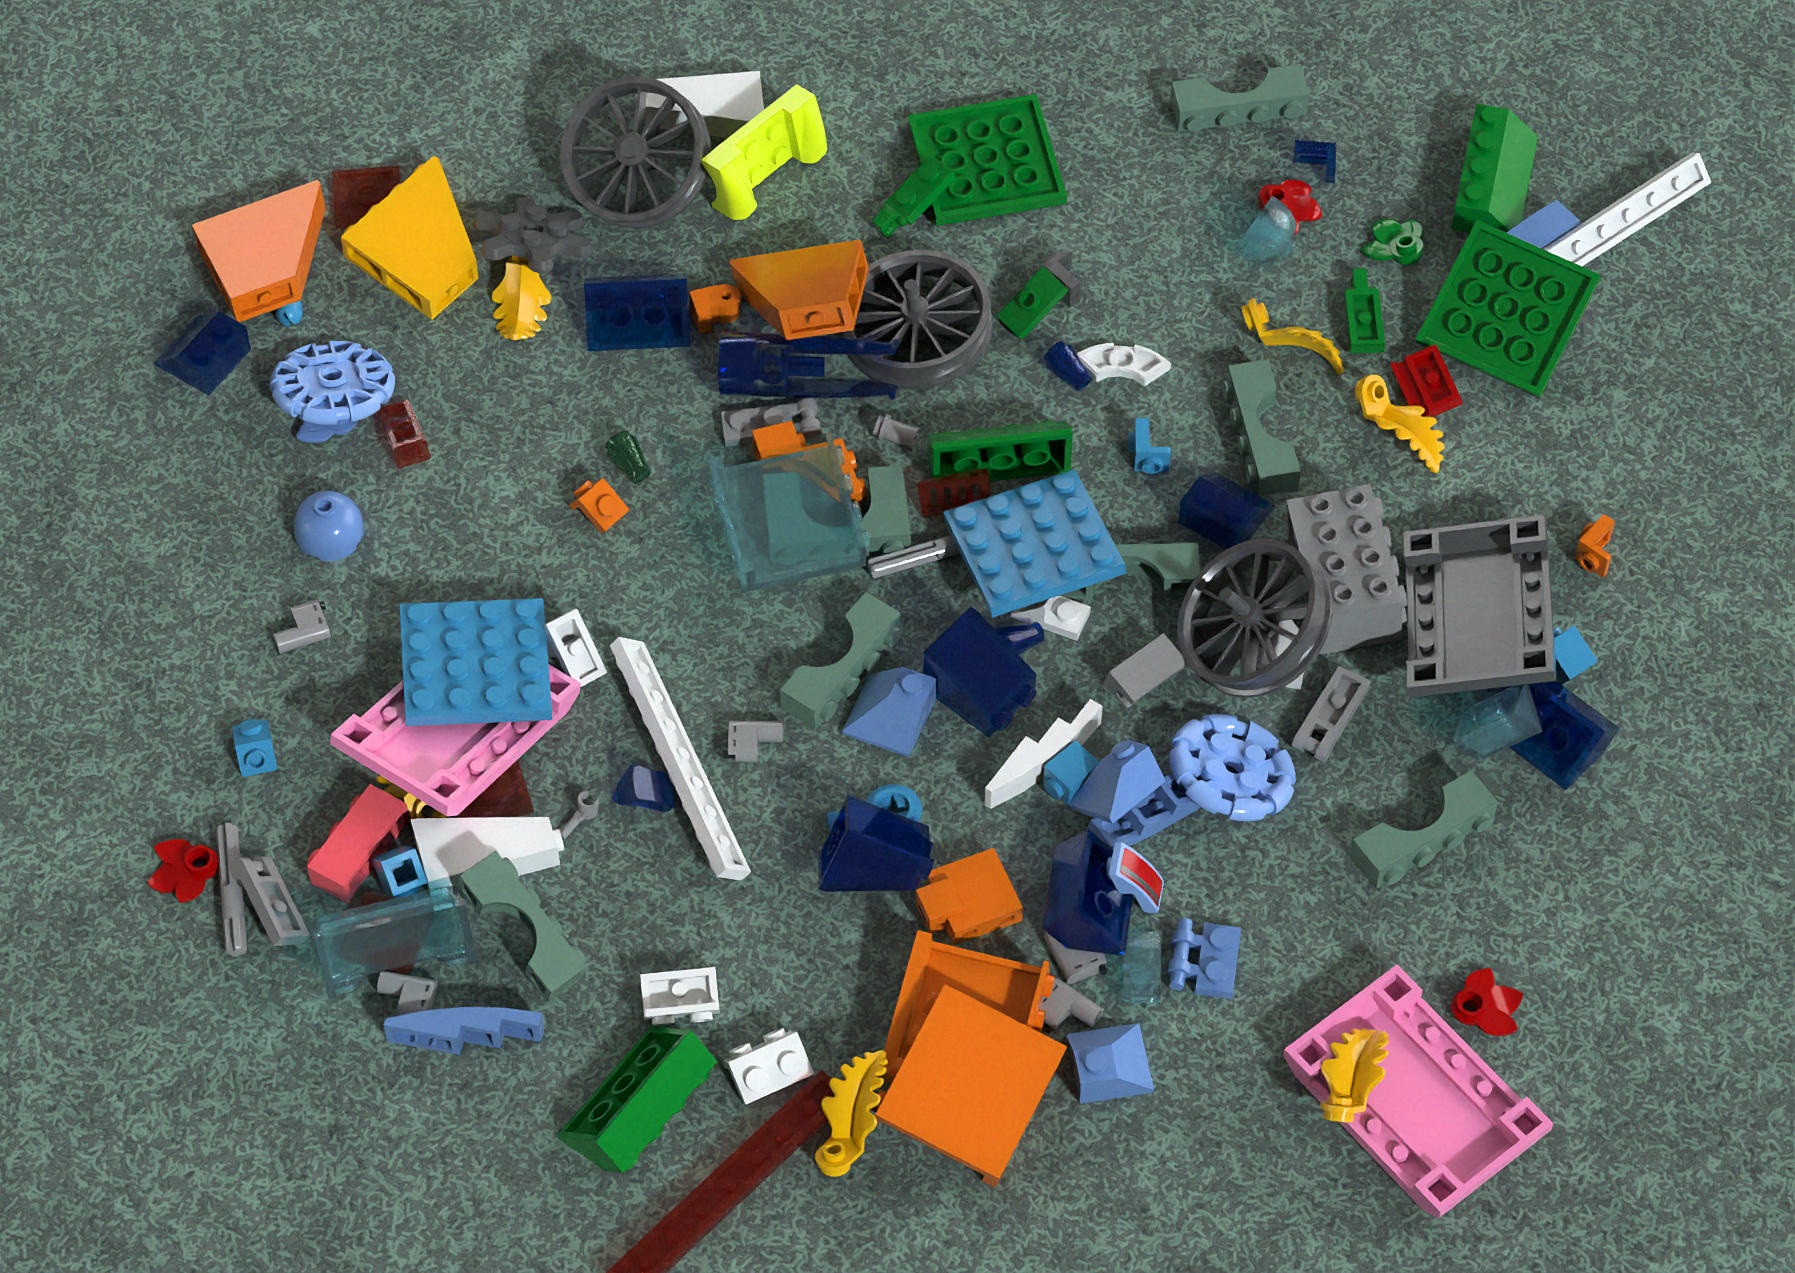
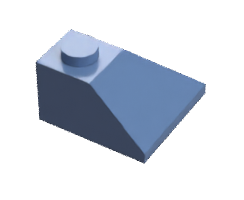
(892, 709)
(1118, 782)
(1109, 1063)

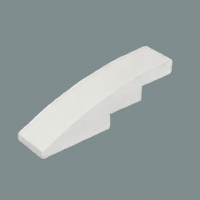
(1027, 762)

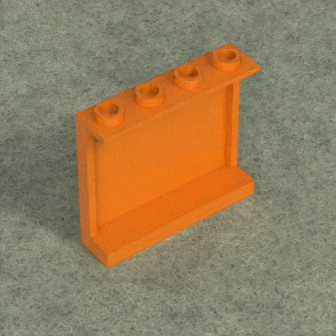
(995, 981)
(969, 1082)

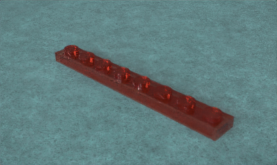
(730, 1182)

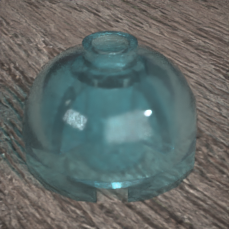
(1269, 234)

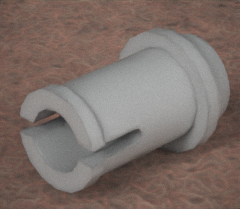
(895, 431)

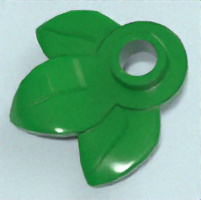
(1395, 241)

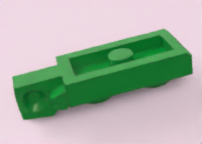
(914, 196)
(1363, 315)

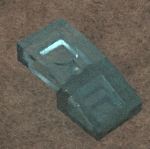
(1142, 968)

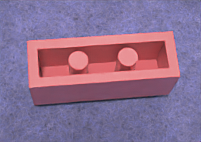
(364, 833)

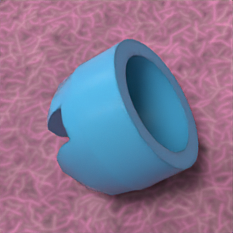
(290, 312)

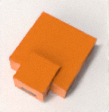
(969, 898)

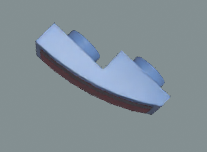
(1135, 876)

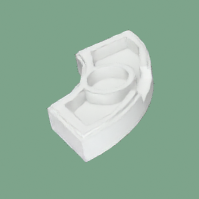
(1124, 361)

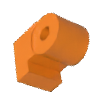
(714, 305)

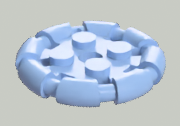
(357, 384)
(1221, 789)

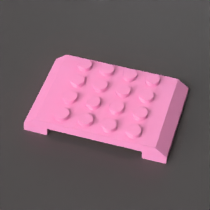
(444, 762)
(1439, 1113)

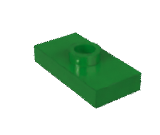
(1032, 302)

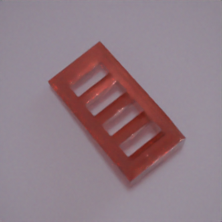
(410, 450)
(953, 481)

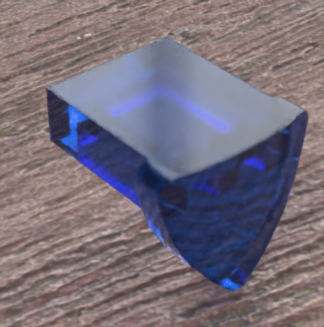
(1317, 153)
(644, 789)

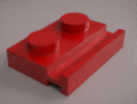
(1427, 382)

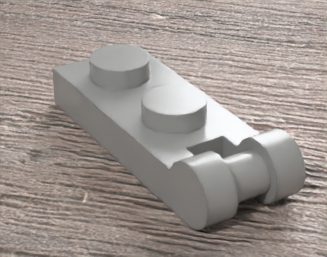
(739, 424)
(1331, 713)
(270, 900)

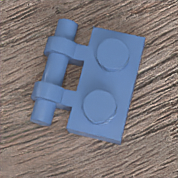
(1217, 958)

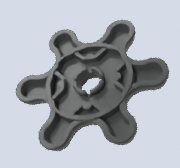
(533, 235)

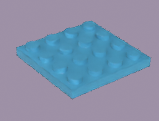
(1034, 543)
(475, 662)

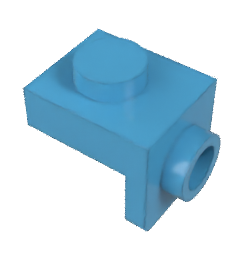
(1147, 458)
(254, 747)

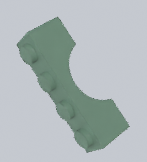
(1202, 106)
(1271, 462)
(1167, 566)
(815, 691)
(1389, 852)
(494, 888)

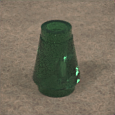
(628, 456)

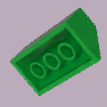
(1495, 170)
(1006, 451)
(638, 1098)

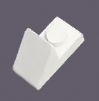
(1056, 615)
(574, 648)

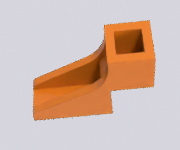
(783, 440)

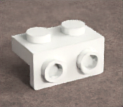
(680, 995)
(768, 1065)

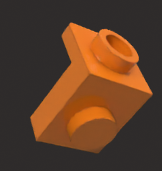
(599, 504)
(1590, 545)

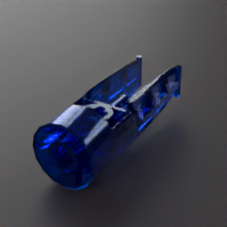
(744, 364)

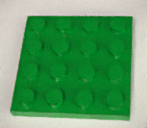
(997, 155)
(1508, 309)

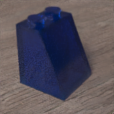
(979, 673)
(873, 851)

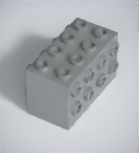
(1351, 548)

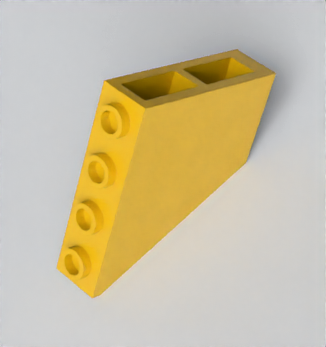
(415, 242)

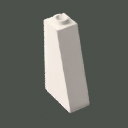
(721, 99)
(456, 844)

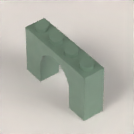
(888, 511)

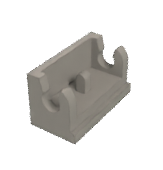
(1144, 671)

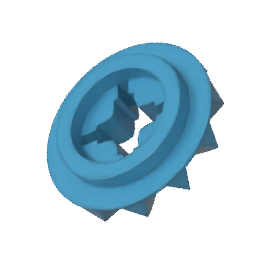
(904, 799)

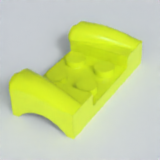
(781, 131)

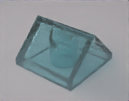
(1497, 723)

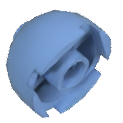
(328, 526)

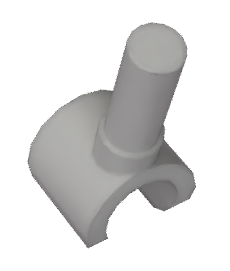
(583, 812)

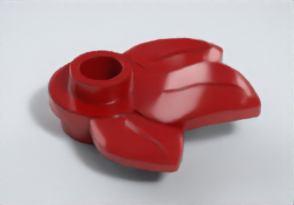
(1296, 197)
(179, 870)
(1492, 1004)

